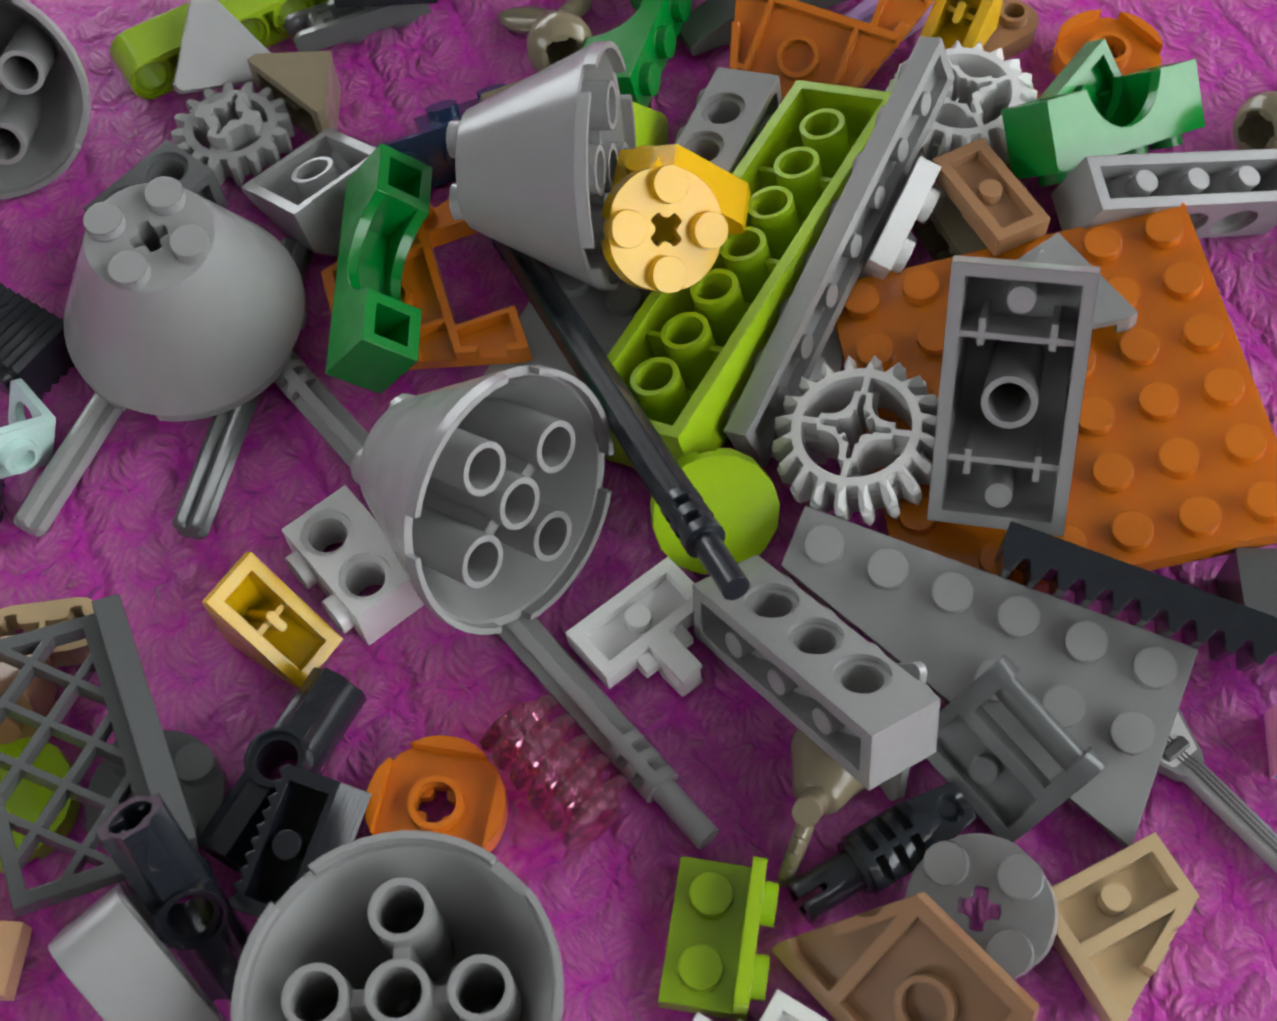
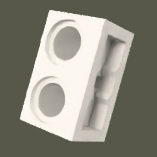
(358, 563)

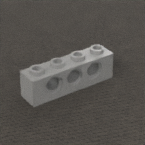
(730, 116)
(1222, 190)
(819, 674)

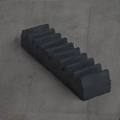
(1143, 594)

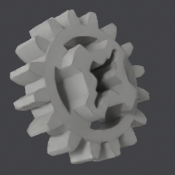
(234, 131)

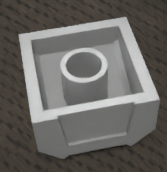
(308, 189)

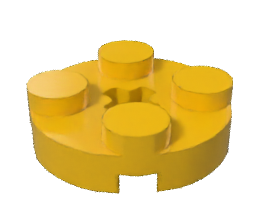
(627, 229)

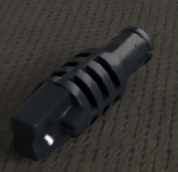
(883, 849)

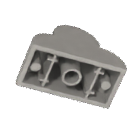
(1011, 392)

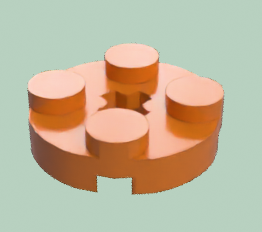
(1127, 37)
(435, 766)

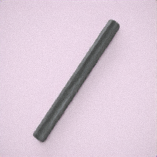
(221, 448)

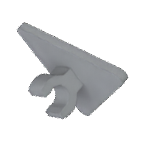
(214, 49)

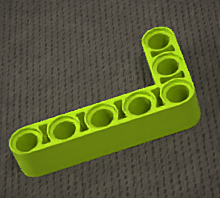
(151, 50)

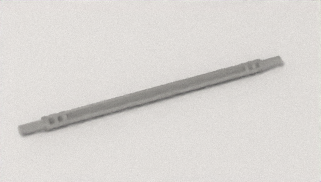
(530, 641)

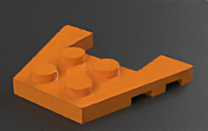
(816, 43)
(442, 342)

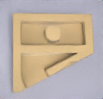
(1121, 922)

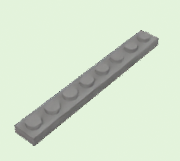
(842, 249)

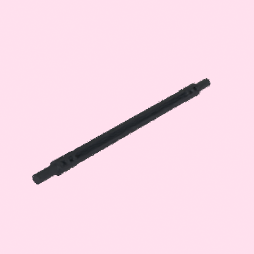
(670, 487)

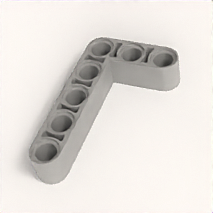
(125, 967)

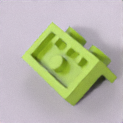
(714, 938)

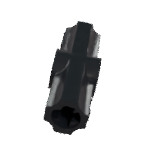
(304, 732)
(167, 868)

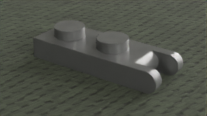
(328, 26)

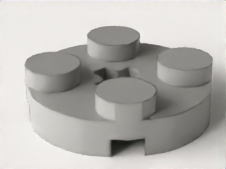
(1015, 882)

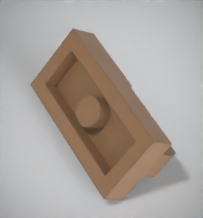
(990, 197)

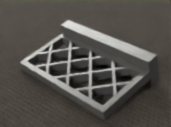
(136, 730)

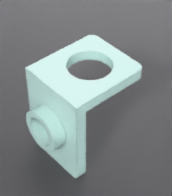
(26, 442)

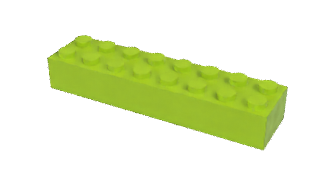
(697, 346)

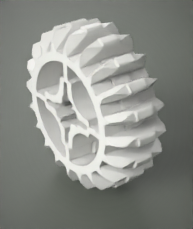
(975, 98)
(835, 417)

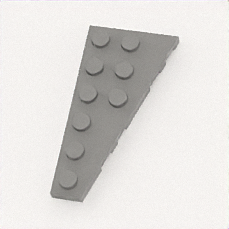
(1090, 671)

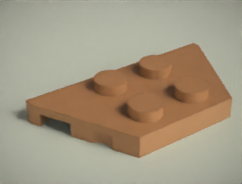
(903, 966)

